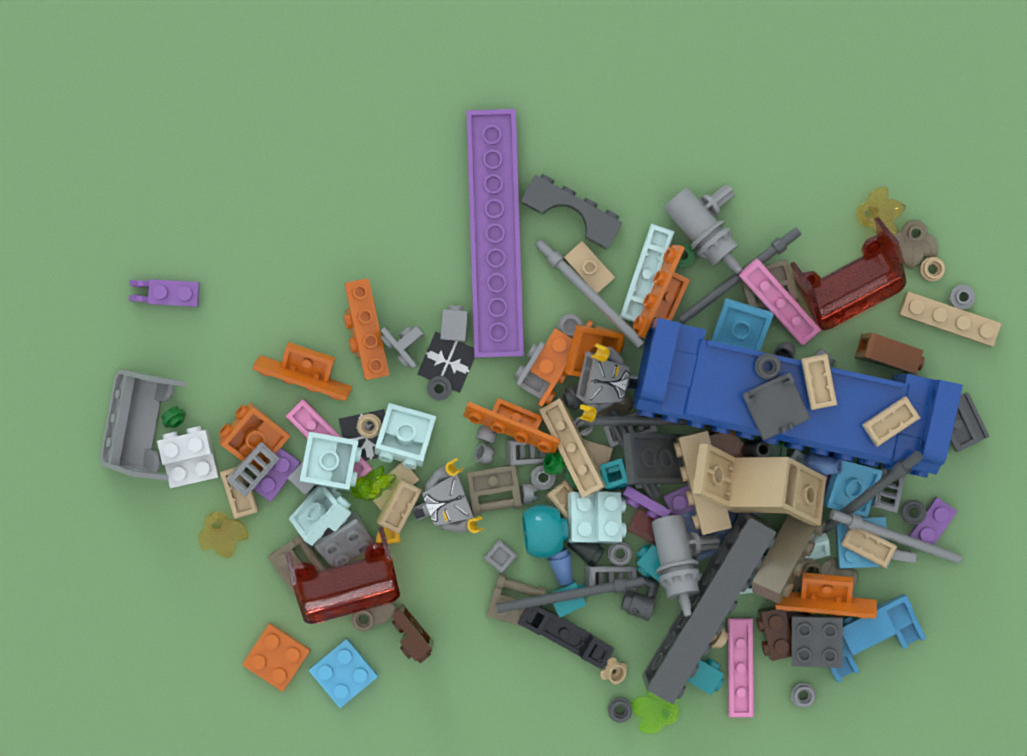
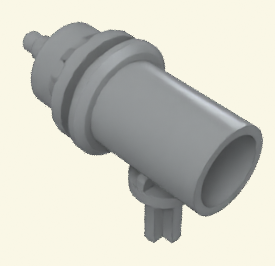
(699, 224)
(675, 555)

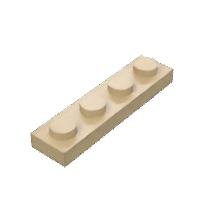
(950, 319)
(573, 448)

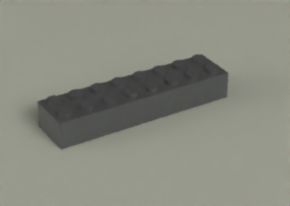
(719, 588)

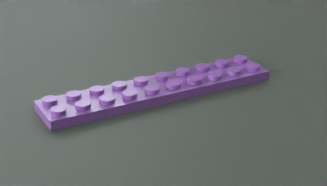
(495, 233)

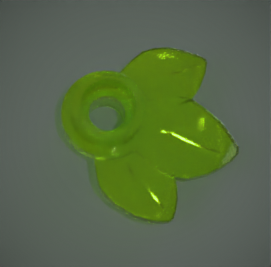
(372, 485)
(650, 710)

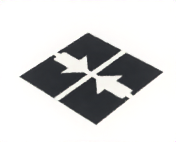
(448, 360)
(349, 430)

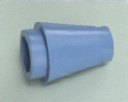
(823, 464)
(562, 566)

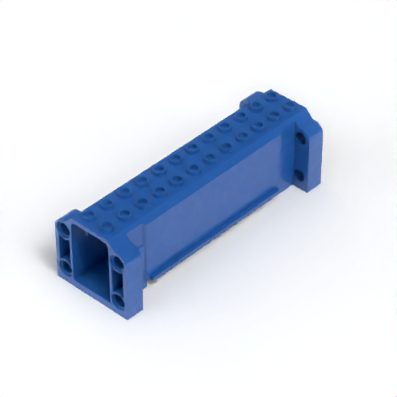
(704, 385)

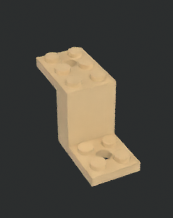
(759, 484)

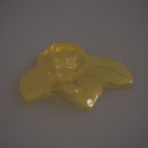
(880, 207)
(224, 537)

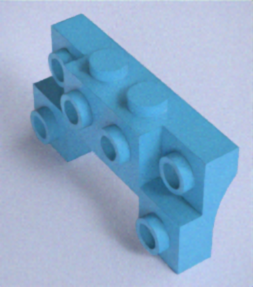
(893, 618)

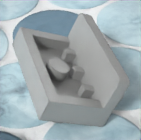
(527, 379)

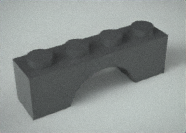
(599, 225)

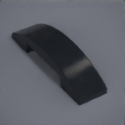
(566, 635)

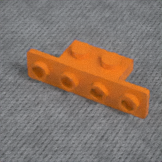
(665, 293)
(365, 329)
(552, 362)
(305, 369)
(514, 422)
(828, 596)

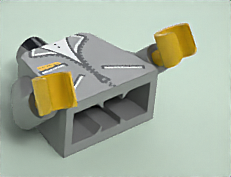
(603, 381)
(447, 502)

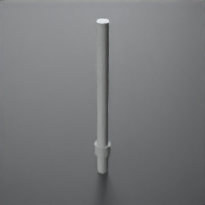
(555, 259)
(856, 522)

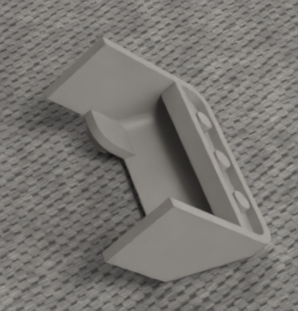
(133, 423)

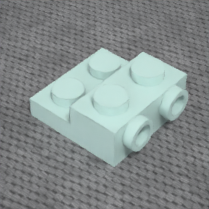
(404, 436)
(330, 461)
(319, 511)
(596, 518)

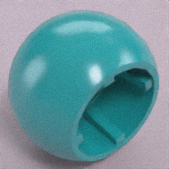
(544, 531)

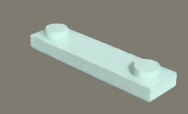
(649, 262)

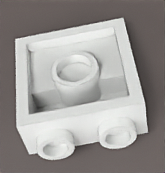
(188, 457)

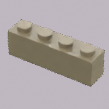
(786, 559)

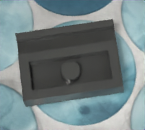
(968, 425)

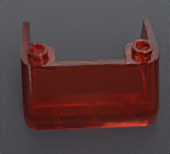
(856, 285)
(345, 587)

